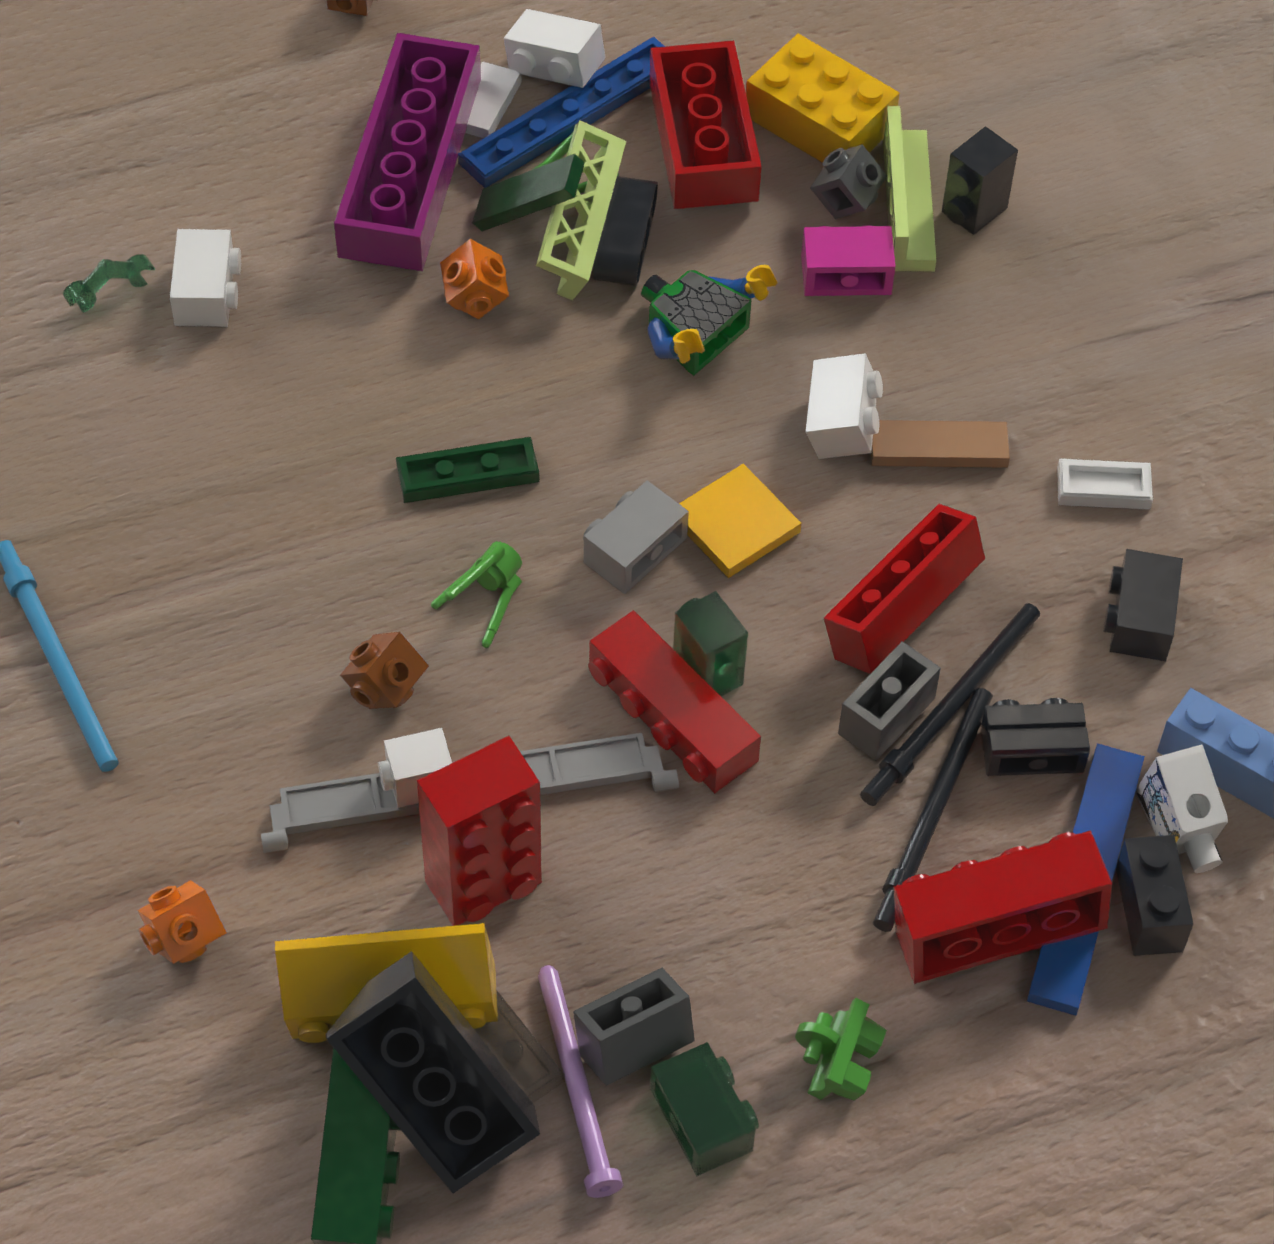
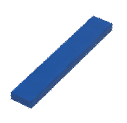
(557, 117)
(1104, 811)

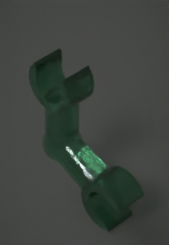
(84, 290)

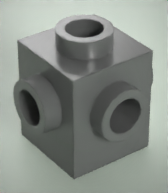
(848, 181)

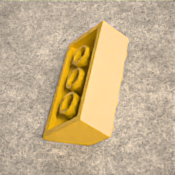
(327, 973)

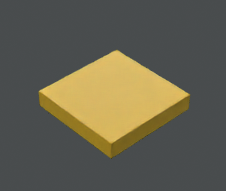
(738, 520)

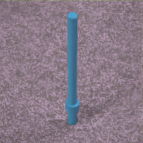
(22, 585)

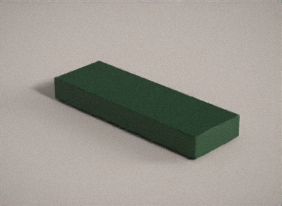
(528, 192)
(467, 469)

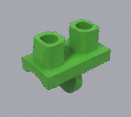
(848, 1033)

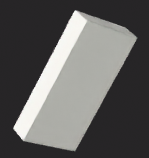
(492, 99)
(1104, 484)

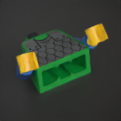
(701, 313)

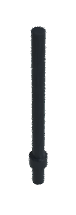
(899, 762)
(933, 807)

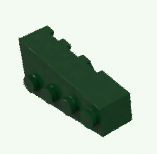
(354, 1164)

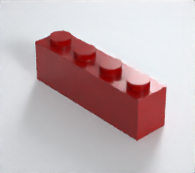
(904, 588)
(673, 702)

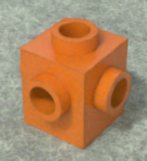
(474, 279)
(180, 922)

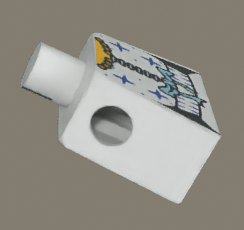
(1186, 803)

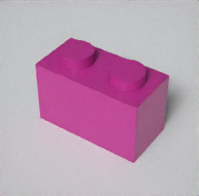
(848, 261)

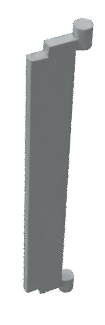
(556, 767)

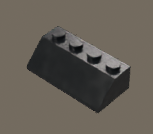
(433, 1073)

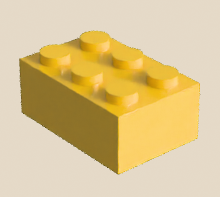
(818, 100)

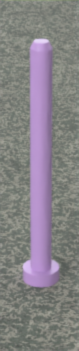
(602, 1179)

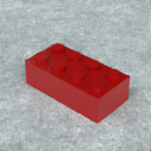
(704, 125)
(481, 831)
(1002, 905)

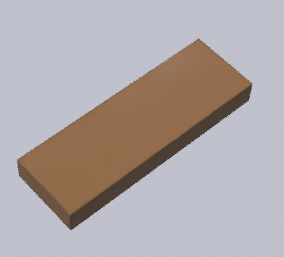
(941, 444)

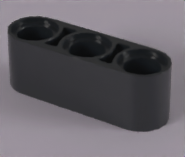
(626, 231)

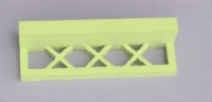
(909, 195)
(592, 211)

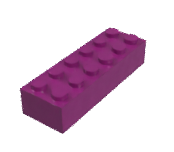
(408, 152)

